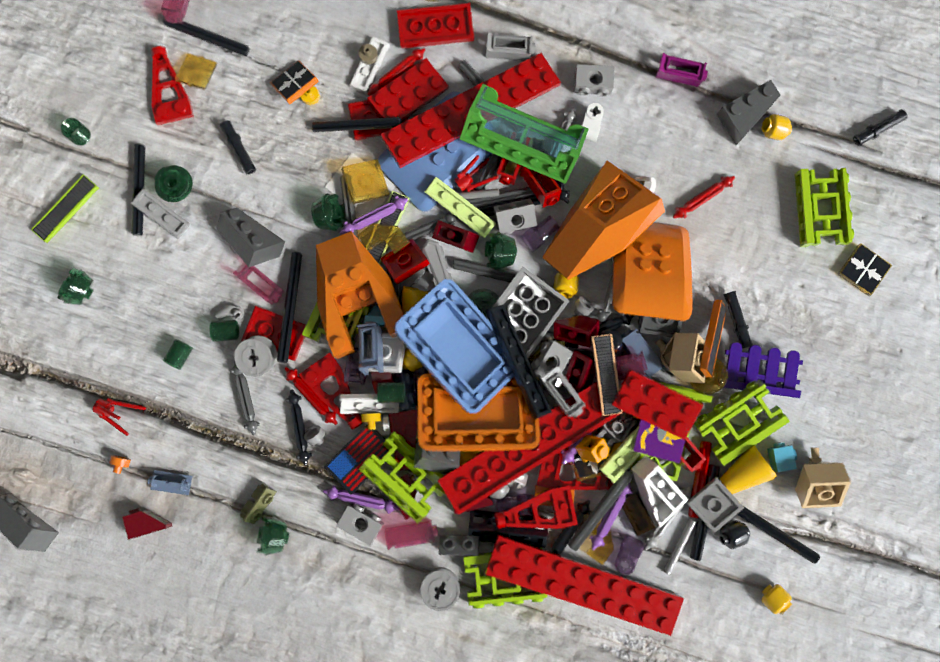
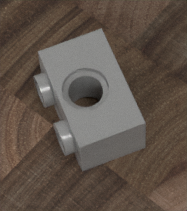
(602, 74)
(505, 212)
(560, 358)
(348, 524)

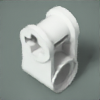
(593, 123)

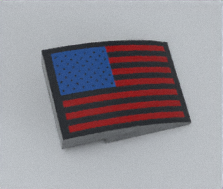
(351, 457)

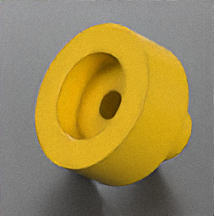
(311, 96)
(371, 419)

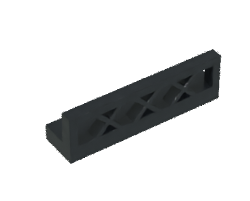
(488, 530)

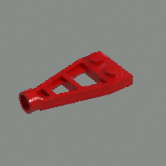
(171, 110)
(319, 372)
(550, 472)
(562, 505)

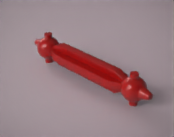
(396, 71)
(703, 197)
(308, 393)

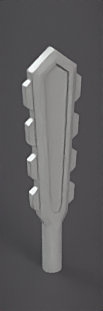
(438, 265)

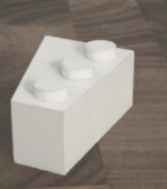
(657, 491)

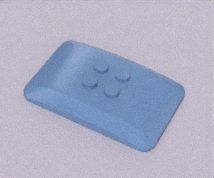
(441, 163)
(456, 345)

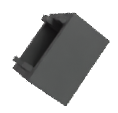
(659, 326)

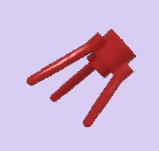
(464, 179)
(105, 410)

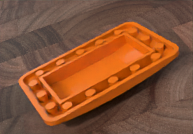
(655, 274)
(499, 425)

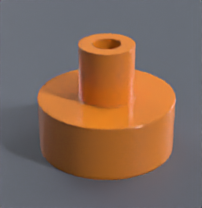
(119, 462)

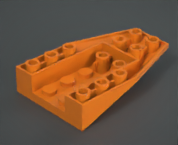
(602, 222)

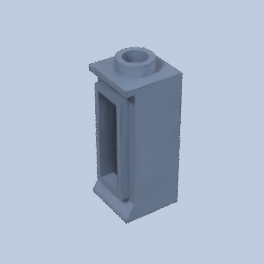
(634, 344)
(377, 347)

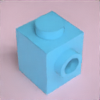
(782, 457)

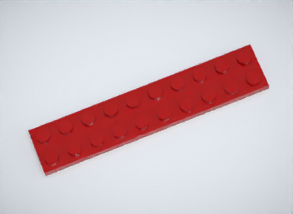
(446, 121)
(497, 468)
(584, 585)

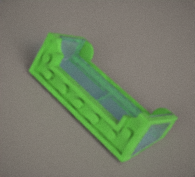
(522, 136)

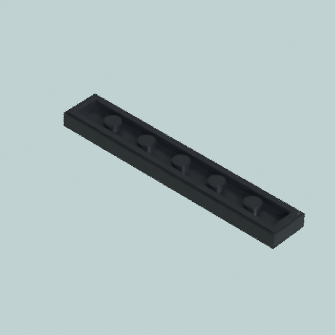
(518, 361)

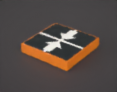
(294, 82)

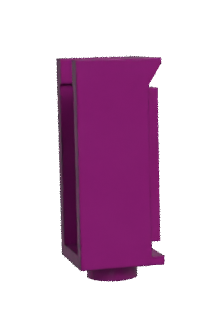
(681, 76)

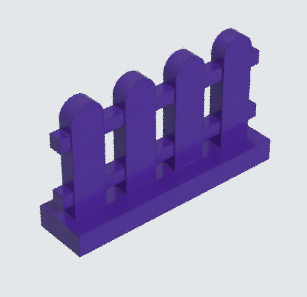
(770, 376)

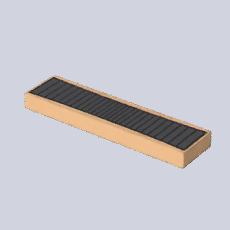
(606, 373)

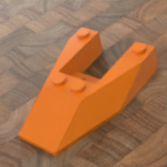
(349, 282)

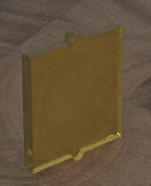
(196, 71)

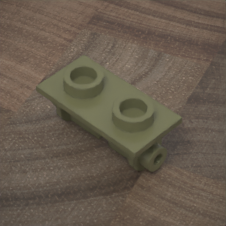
(253, 510)

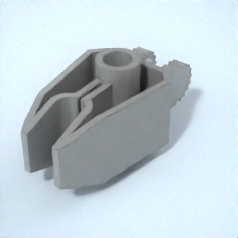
(616, 429)

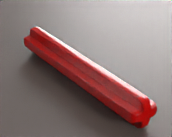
(700, 474)

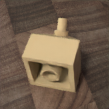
(683, 356)
(822, 483)

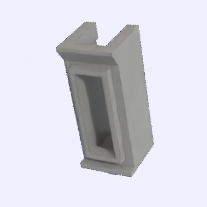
(507, 52)
(546, 380)

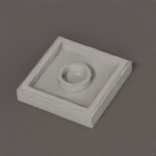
(715, 504)

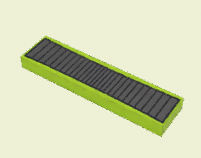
(65, 208)

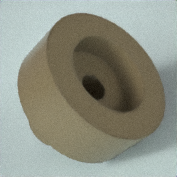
(368, 54)

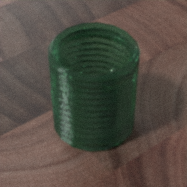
(71, 125)
(224, 330)
(177, 354)
(390, 392)

